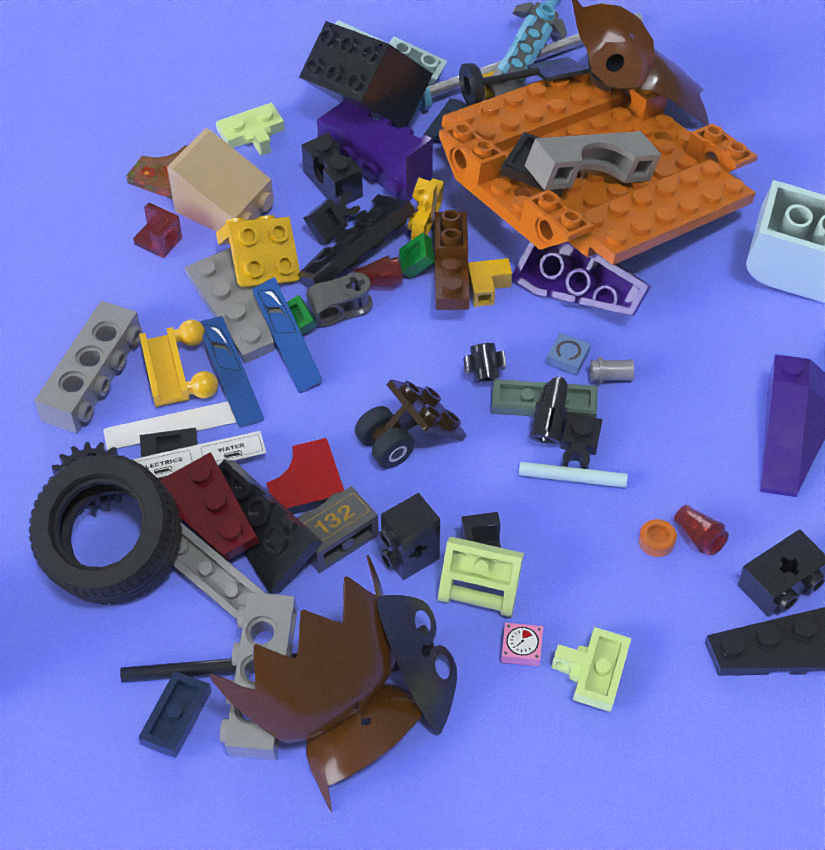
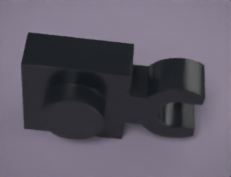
(328, 217)
(580, 439)

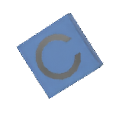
(568, 354)

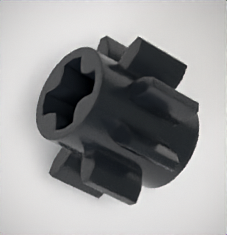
(484, 362)

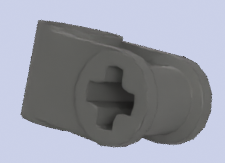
(338, 301)

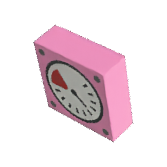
(522, 644)

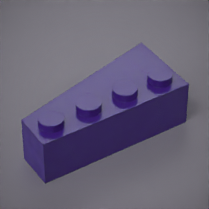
(383, 152)

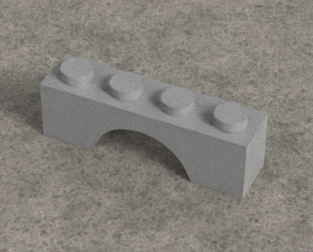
(623, 155)

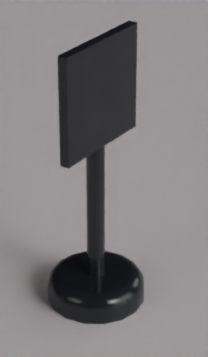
(473, 84)

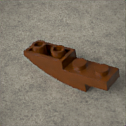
(451, 261)

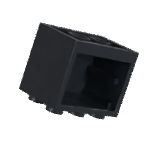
(366, 74)

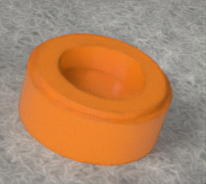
(657, 538)

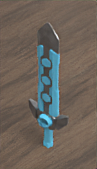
(529, 41)

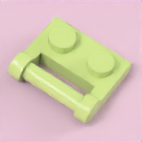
(481, 566)

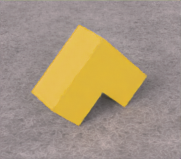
(486, 277)

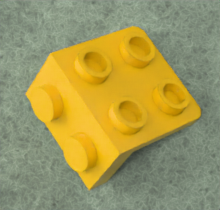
(261, 249)

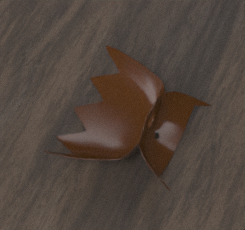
(615, 30)
(317, 690)

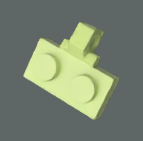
(253, 127)
(595, 667)

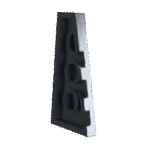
(366, 234)
(283, 538)
(779, 644)

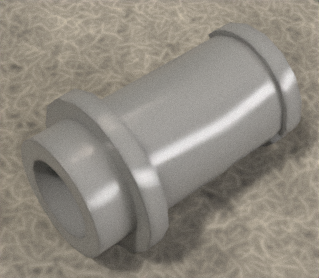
(611, 370)

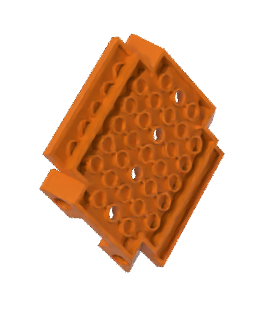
(599, 210)

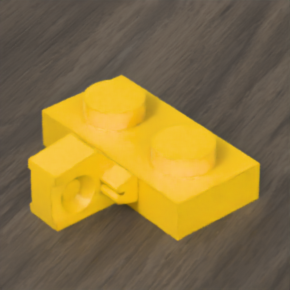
(430, 199)

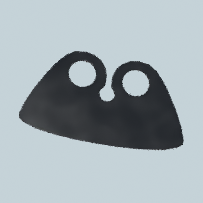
(427, 687)

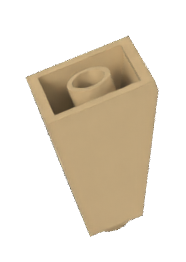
(217, 183)

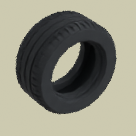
(71, 492)

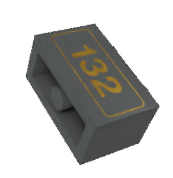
(343, 526)

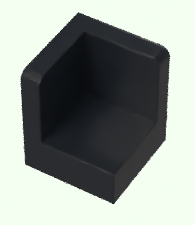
(481, 528)

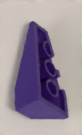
(572, 277)
(792, 424)

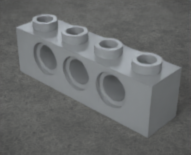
(88, 367)
(260, 614)

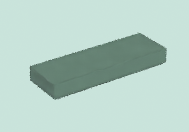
(520, 398)

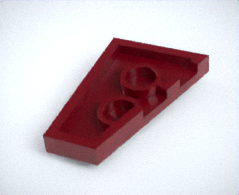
(211, 507)

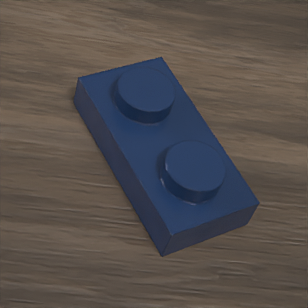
(174, 714)

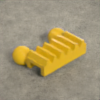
(165, 366)

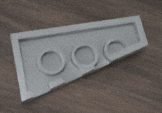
(218, 288)

